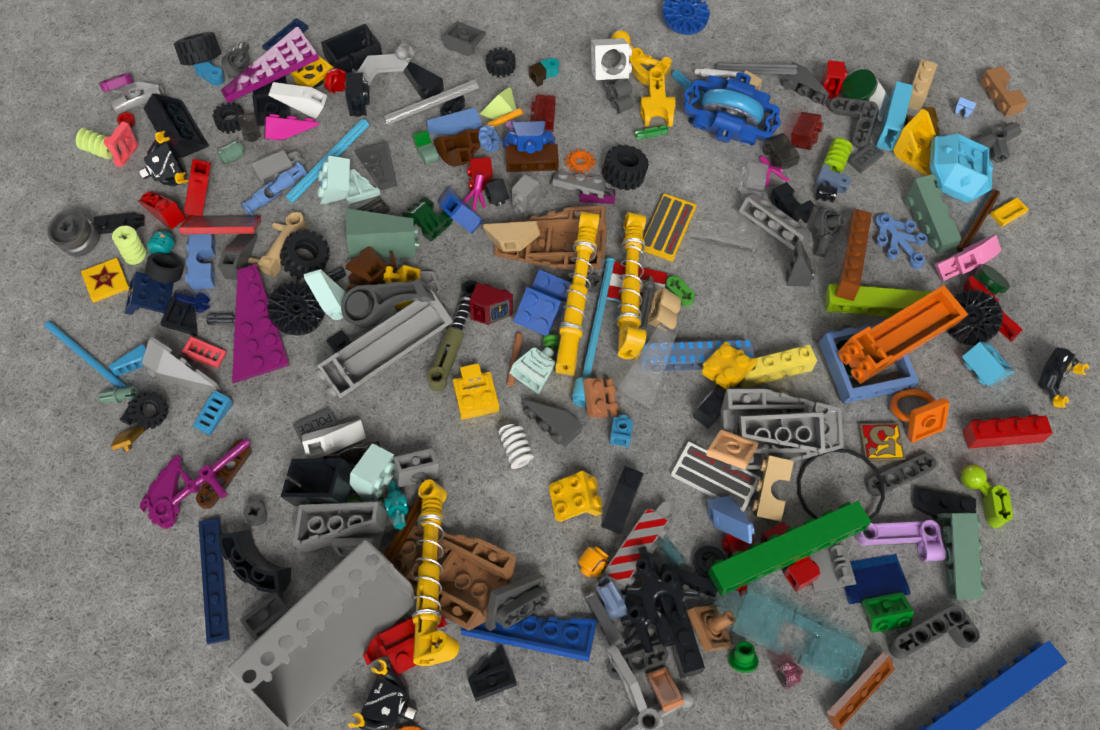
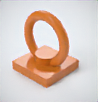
(925, 419)

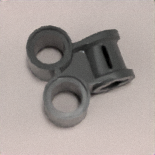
(618, 94)

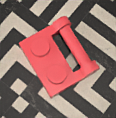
(126, 141)

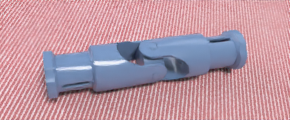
(283, 181)

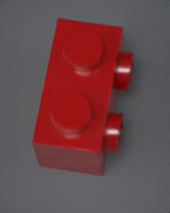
(833, 77)

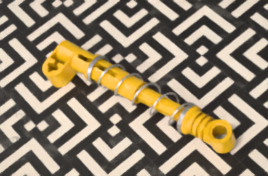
(577, 295)
(630, 336)
(427, 614)

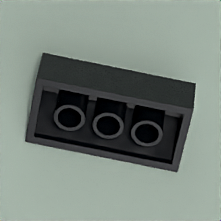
(174, 118)

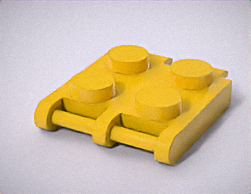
(728, 366)

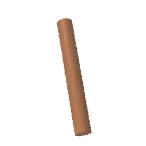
(515, 356)

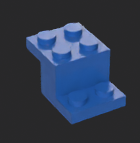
(542, 303)

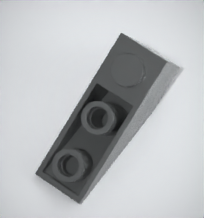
(805, 85)
(236, 255)
(557, 422)

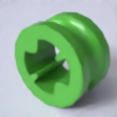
(551, 342)

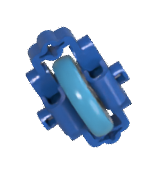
(731, 109)

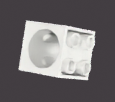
(599, 48)

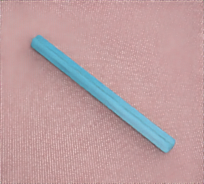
(336, 151)

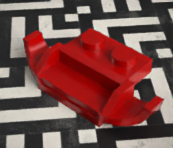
(397, 644)

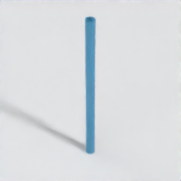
(85, 355)

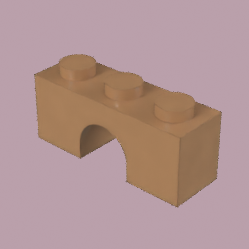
(1007, 101)

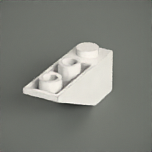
(299, 97)
(332, 439)

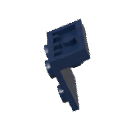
(147, 294)

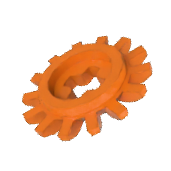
(580, 155)

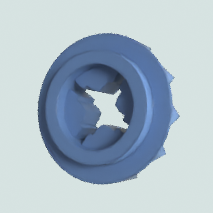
(485, 140)

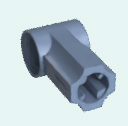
(615, 603)

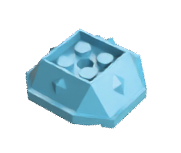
(961, 167)

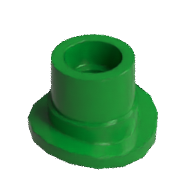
(743, 658)

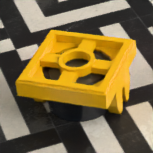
(312, 74)

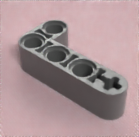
(929, 634)

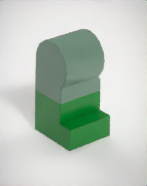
(425, 147)

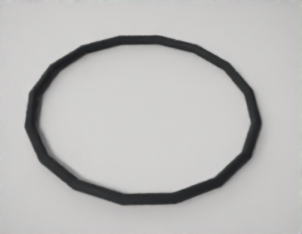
(841, 451)

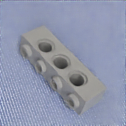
(774, 221)

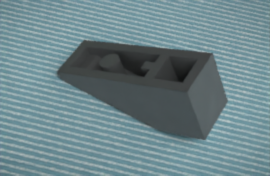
(799, 267)

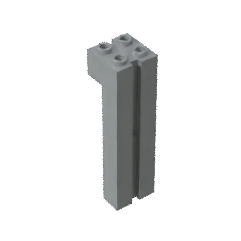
(381, 346)

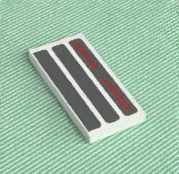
(714, 476)

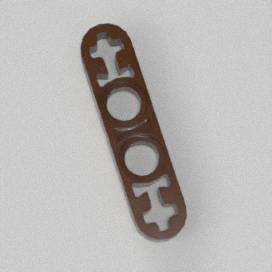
(227, 475)

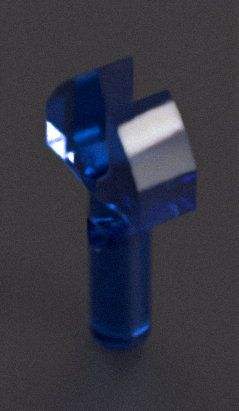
(196, 301)

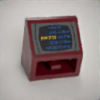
(490, 304)

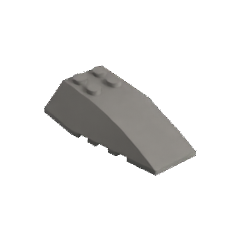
(765, 401)

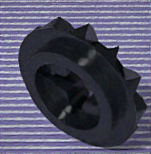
(705, 553)

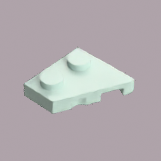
(360, 188)

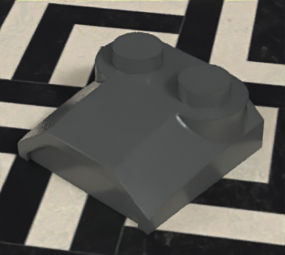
(462, 38)

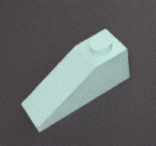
(326, 292)

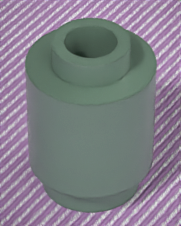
(231, 152)

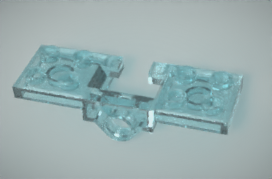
(827, 652)

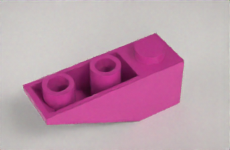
(281, 129)

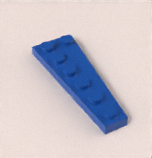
(558, 637)

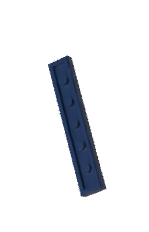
(213, 582)

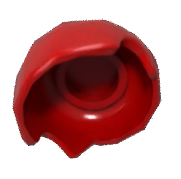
(335, 80)

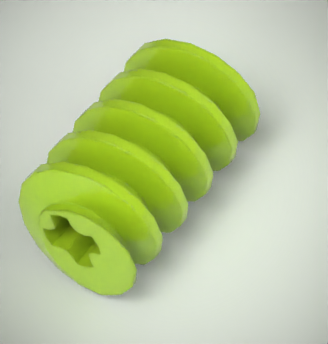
(838, 154)

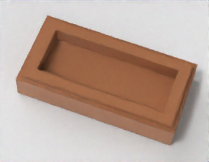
(665, 689)

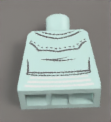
(534, 368)

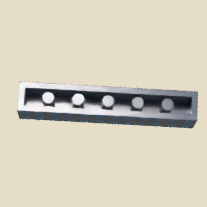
(692, 355)

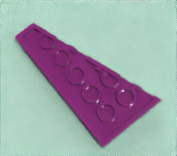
(256, 339)

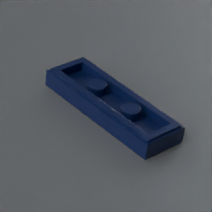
(281, 34)

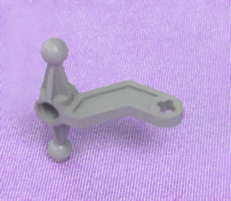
(387, 62)
(636, 698)

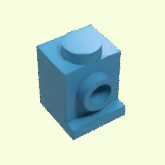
(621, 436)

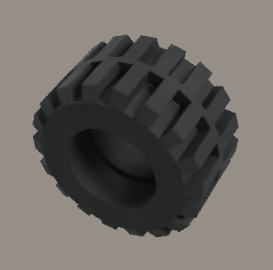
(197, 48)
(625, 167)
(307, 241)

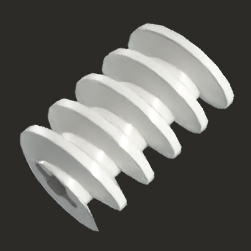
(515, 445)

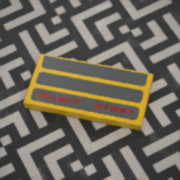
(668, 227)

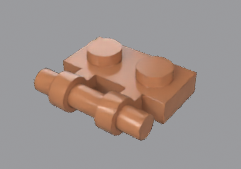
(596, 400)

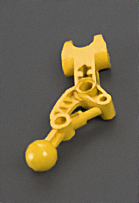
(656, 102)

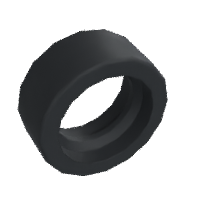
(164, 268)

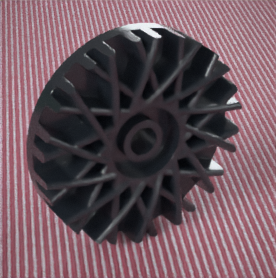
(294, 309)
(987, 321)

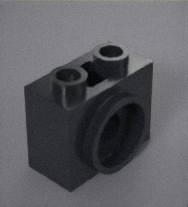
(357, 94)

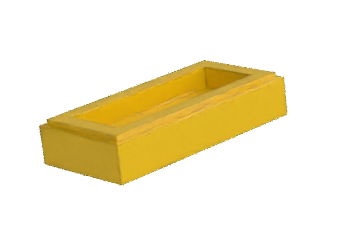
(1009, 212)

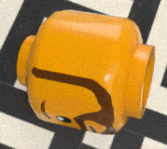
(593, 562)

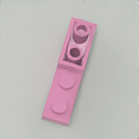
(969, 258)

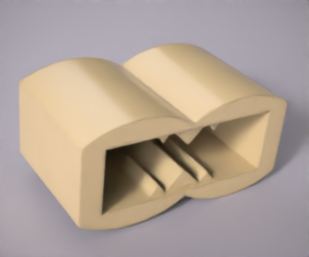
(664, 309)

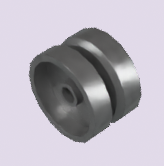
(73, 233)

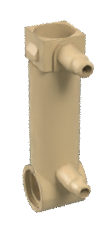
(270, 263)

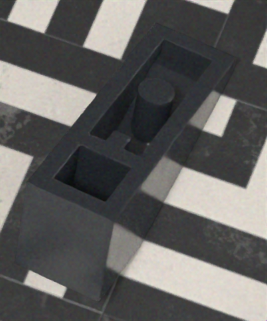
(424, 81)
(622, 500)

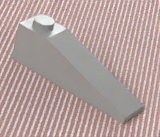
(166, 367)

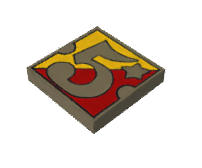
(882, 442)

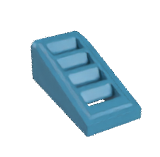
(129, 362)
(218, 416)

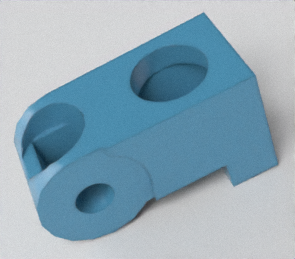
(210, 73)

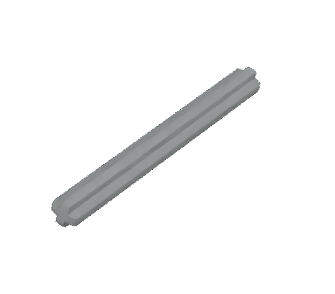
(431, 102)

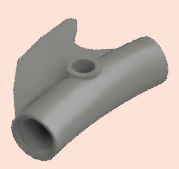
(134, 96)

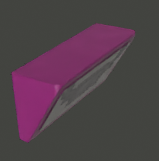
(609, 197)

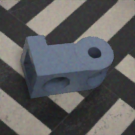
(833, 179)

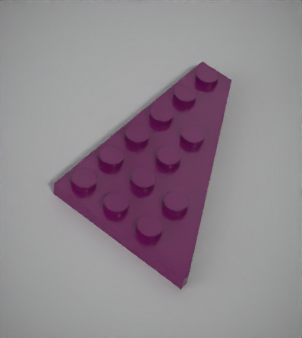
(282, 59)

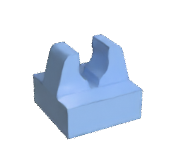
(964, 104)

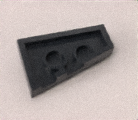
(936, 502)

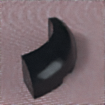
(251, 565)

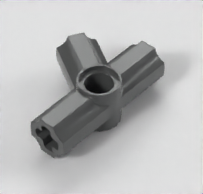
(997, 140)

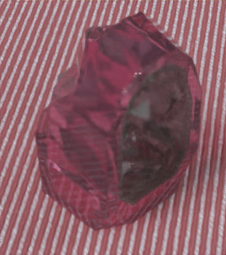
(788, 674)

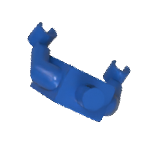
(528, 136)

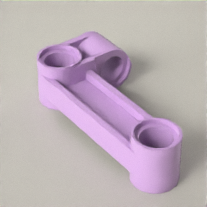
(929, 546)

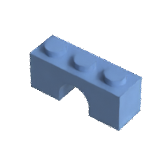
(199, 274)

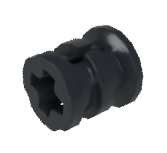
(826, 193)

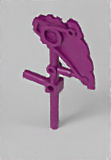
(162, 494)

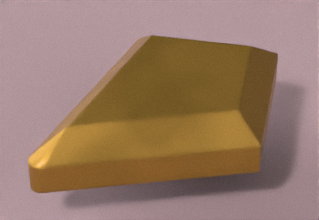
(126, 438)

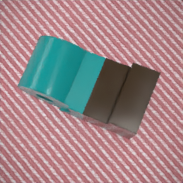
(543, 70)

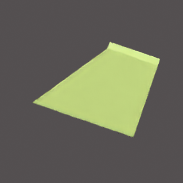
(501, 105)

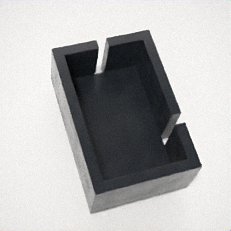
(351, 48)
(320, 481)

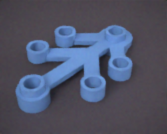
(900, 238)

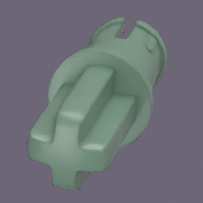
(118, 394)

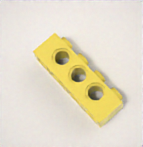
(779, 364)

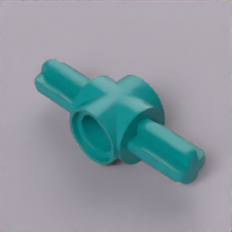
(396, 505)

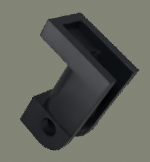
(783, 199)

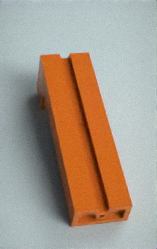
(901, 334)

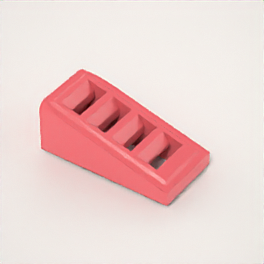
(193, 342)

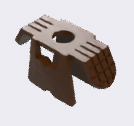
(367, 268)

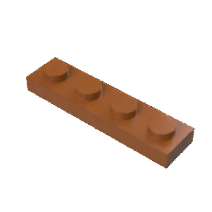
(860, 691)

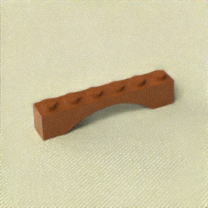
(853, 263)

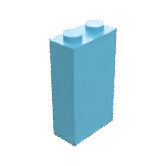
(894, 116)

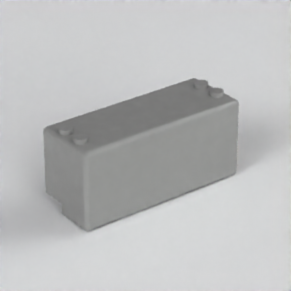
(323, 634)

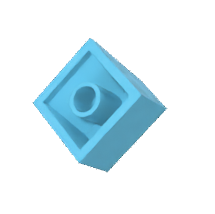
(987, 364)

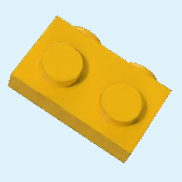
(575, 496)

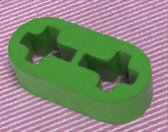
(680, 290)

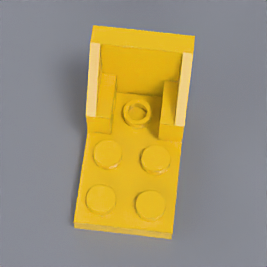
(915, 143)

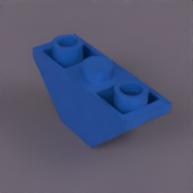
(459, 210)

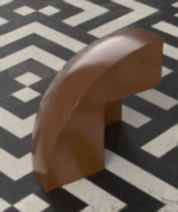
(459, 148)

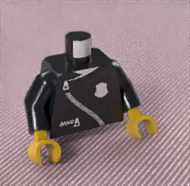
(163, 163)
(1056, 371)
(385, 702)

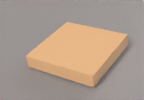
(732, 449)

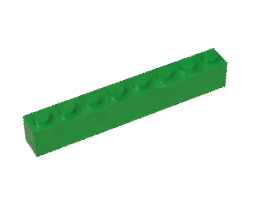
(789, 547)

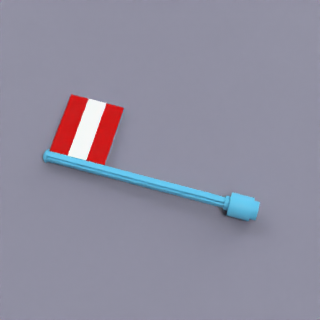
(610, 290)

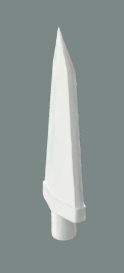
(715, 72)

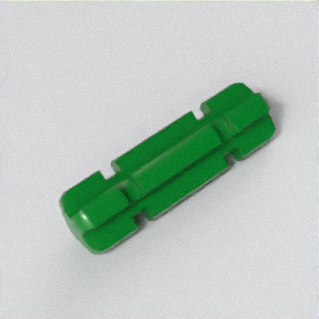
(651, 132)

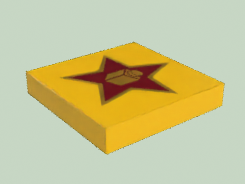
(105, 280)

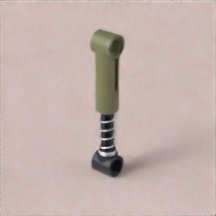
(451, 341)

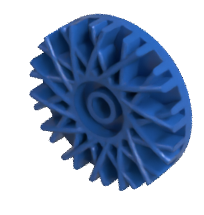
(685, 15)

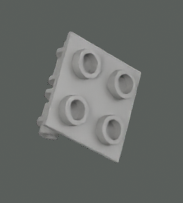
(834, 568)

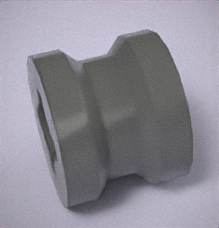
(257, 518)

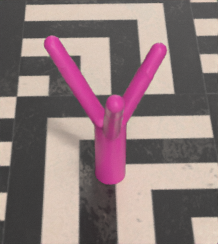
(764, 160)
(477, 191)

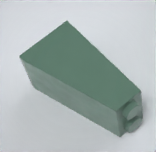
(381, 233)

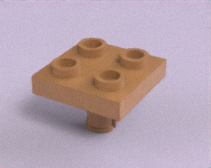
(712, 627)

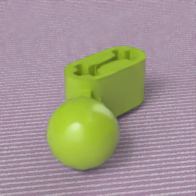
(995, 499)

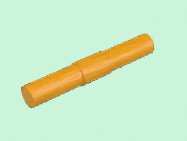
(505, 118)

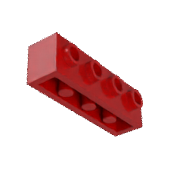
(1007, 431)

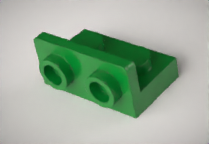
(888, 612)

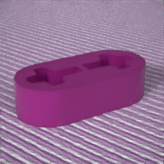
(116, 82)

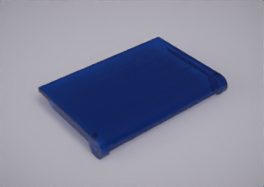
(876, 578)

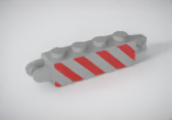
(645, 533)

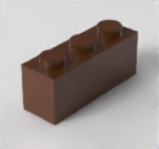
(538, 161)

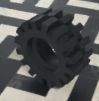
(500, 69)
(224, 111)
(147, 398)

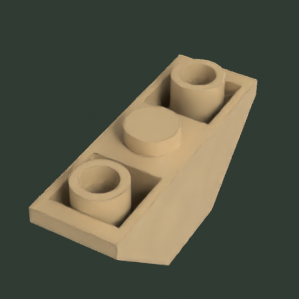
(512, 235)

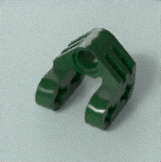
(426, 219)

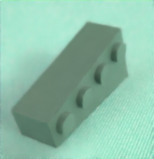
(932, 214)
(962, 555)

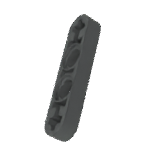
(902, 477)

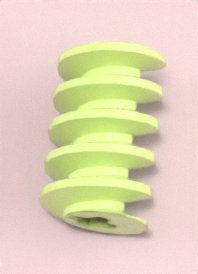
(93, 143)
(129, 245)

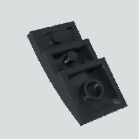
(267, 105)

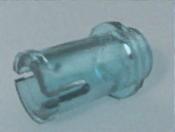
(672, 554)

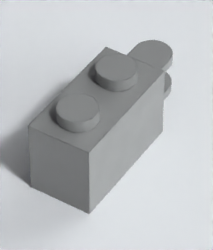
(273, 165)

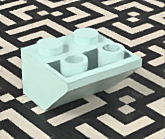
(334, 179)
(372, 473)

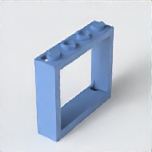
(842, 380)

